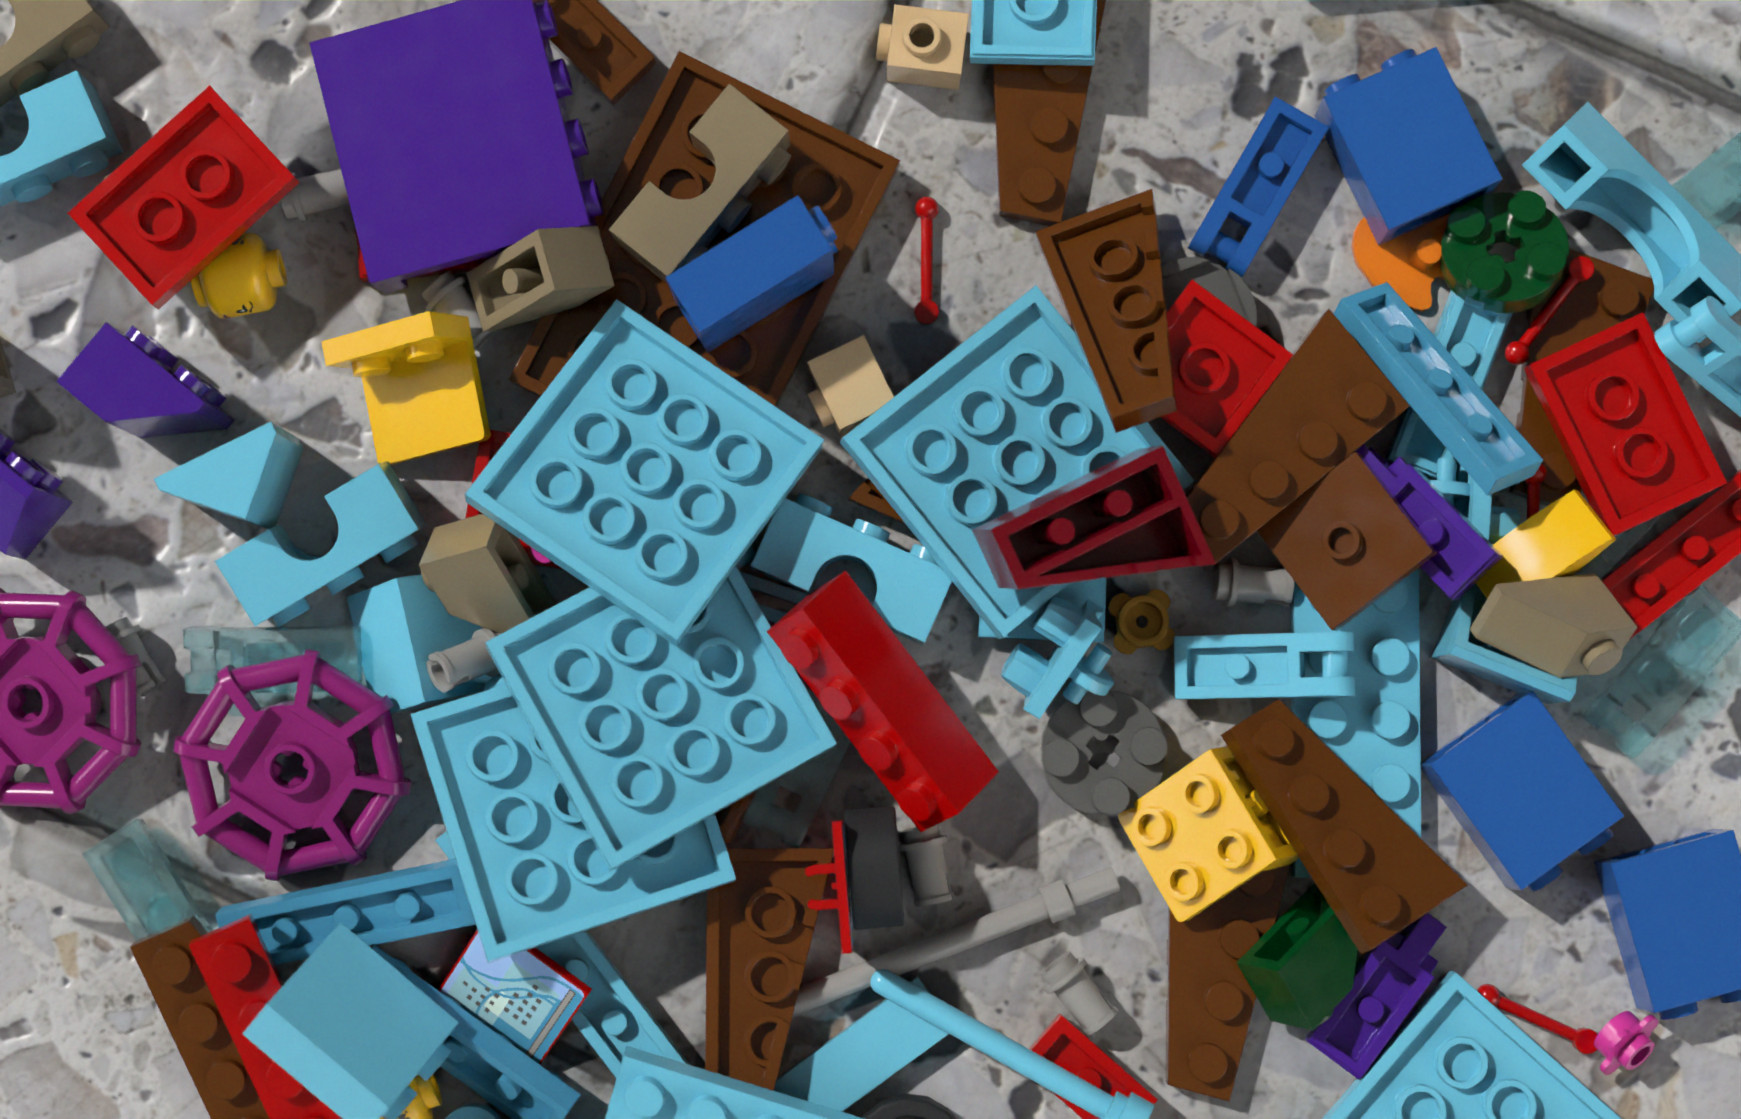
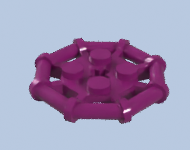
(68, 701)
(285, 729)

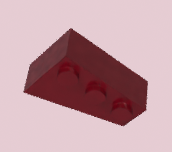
(1098, 526)

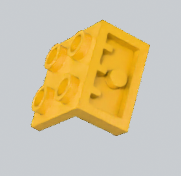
(416, 384)
(1205, 833)

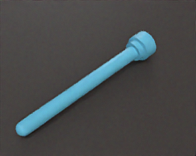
(1009, 1051)

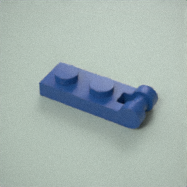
(1259, 184)

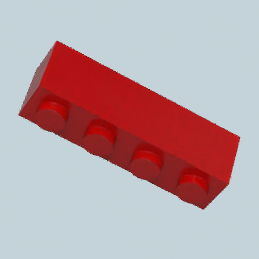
(883, 702)

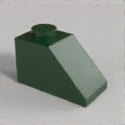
(1302, 964)

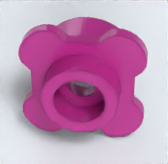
(1625, 1041)

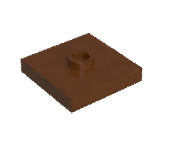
(1346, 541)

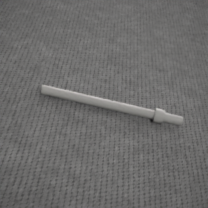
(1053, 902)

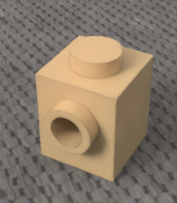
(923, 46)
(847, 386)

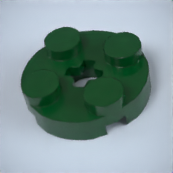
(1510, 219)

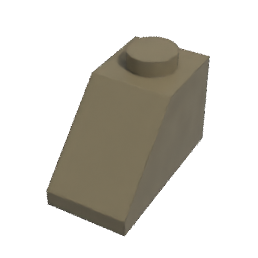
(540, 276)
(483, 574)
(1556, 624)

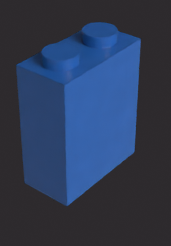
(1406, 143)
(754, 272)
(1522, 793)
(1678, 920)

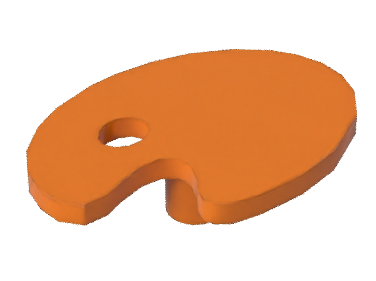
(1405, 262)

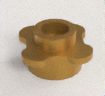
(1151, 606)

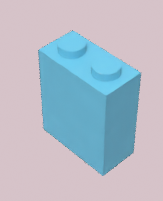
(353, 1029)

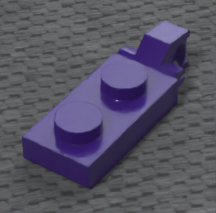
(1460, 547)
(1382, 995)

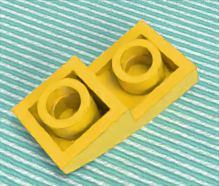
(1549, 544)

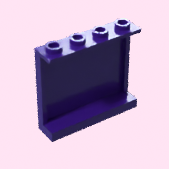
(453, 135)

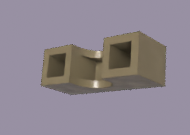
(44, 38)
(745, 150)

